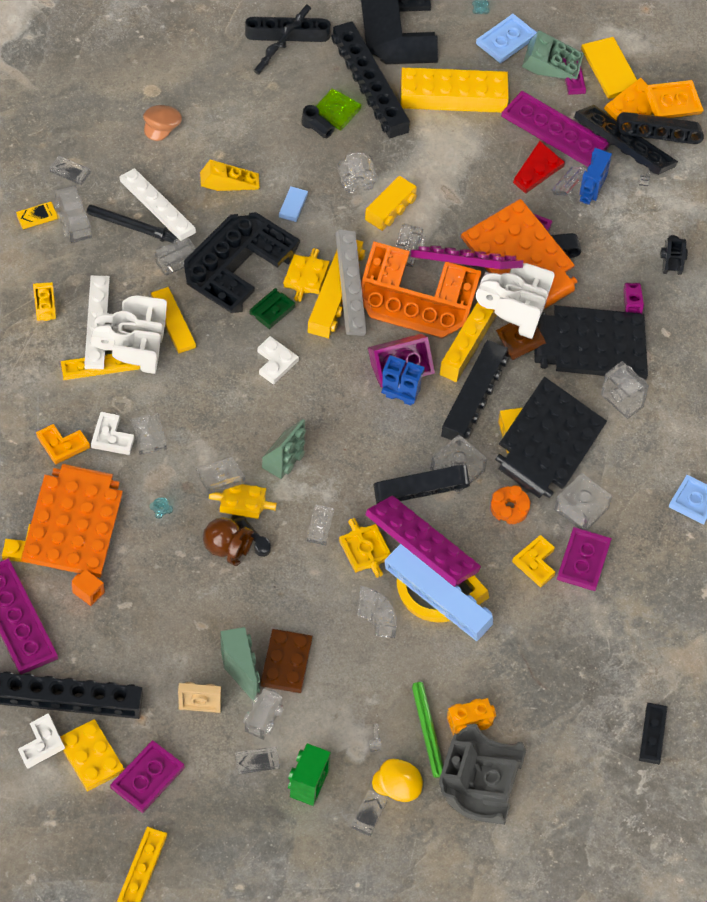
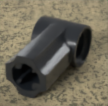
(313, 120)

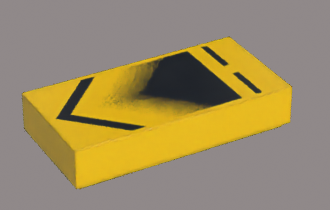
(36, 215)

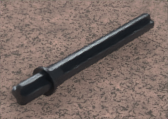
(157, 232)

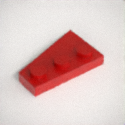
(537, 168)

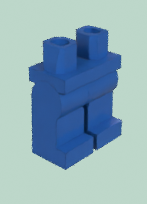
(595, 176)
(401, 384)

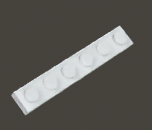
(157, 204)
(97, 303)

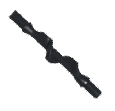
(285, 32)

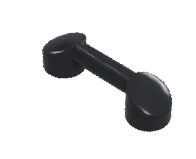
(262, 544)

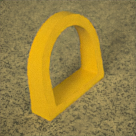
(479, 593)

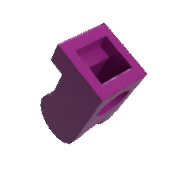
(633, 298)

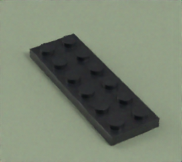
(636, 147)

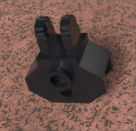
(674, 254)

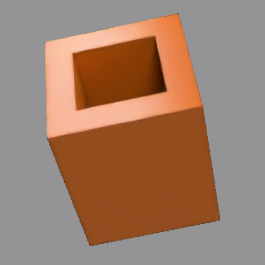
(87, 587)

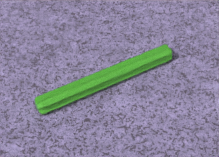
(427, 728)

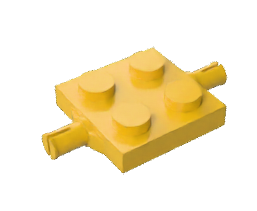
(306, 274)
(243, 501)
(365, 548)

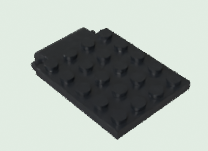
(592, 341)
(548, 439)

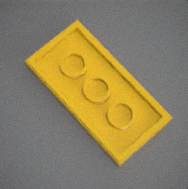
(609, 66)

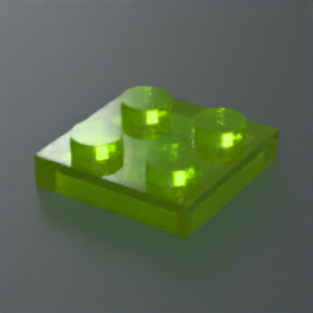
(338, 108)

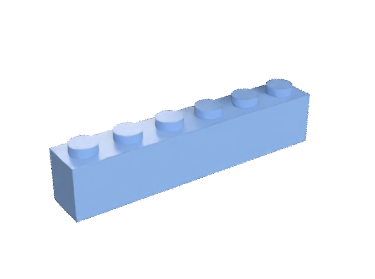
(439, 593)

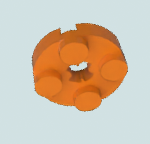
(506, 513)

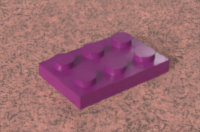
(584, 559)
(147, 776)

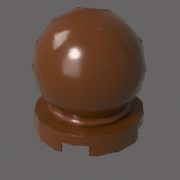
(226, 539)

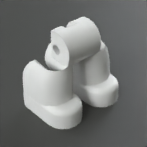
(517, 295)
(145, 320)

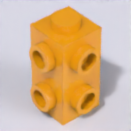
(476, 712)

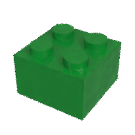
(309, 774)

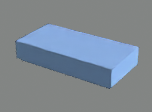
(293, 204)

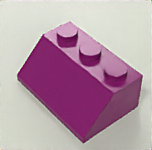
(412, 349)

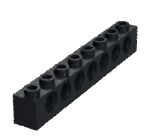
(370, 80)
(66, 701)

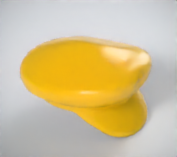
(398, 780)

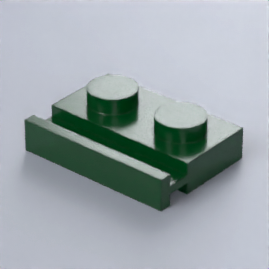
(272, 308)

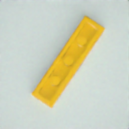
(175, 322)
(76, 369)
(143, 866)

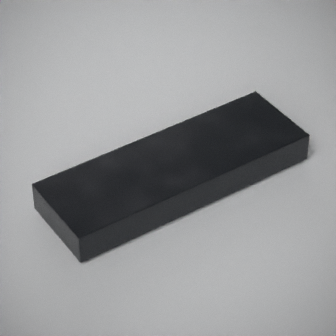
(653, 733)

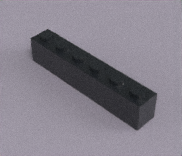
(475, 390)

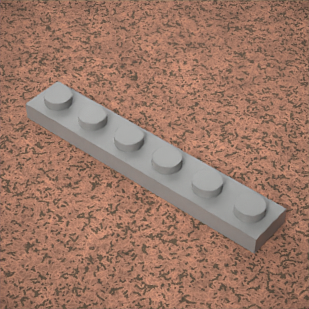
(350, 283)

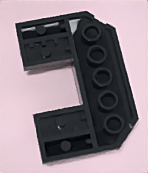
(385, 33)
(216, 259)

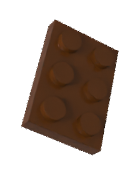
(286, 661)

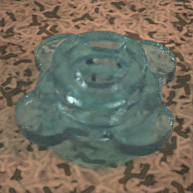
(480, 7)
(161, 502)

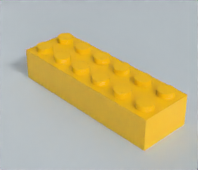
(453, 89)

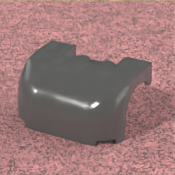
(480, 775)

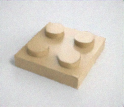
(199, 697)

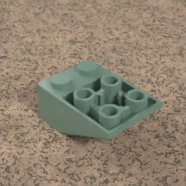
(546, 54)
(285, 451)
(240, 660)

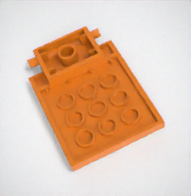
(521, 234)
(73, 520)

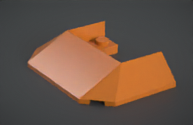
(414, 310)

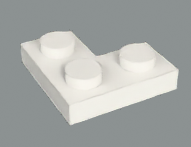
(279, 358)
(108, 439)
(46, 744)

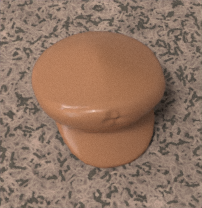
(160, 121)

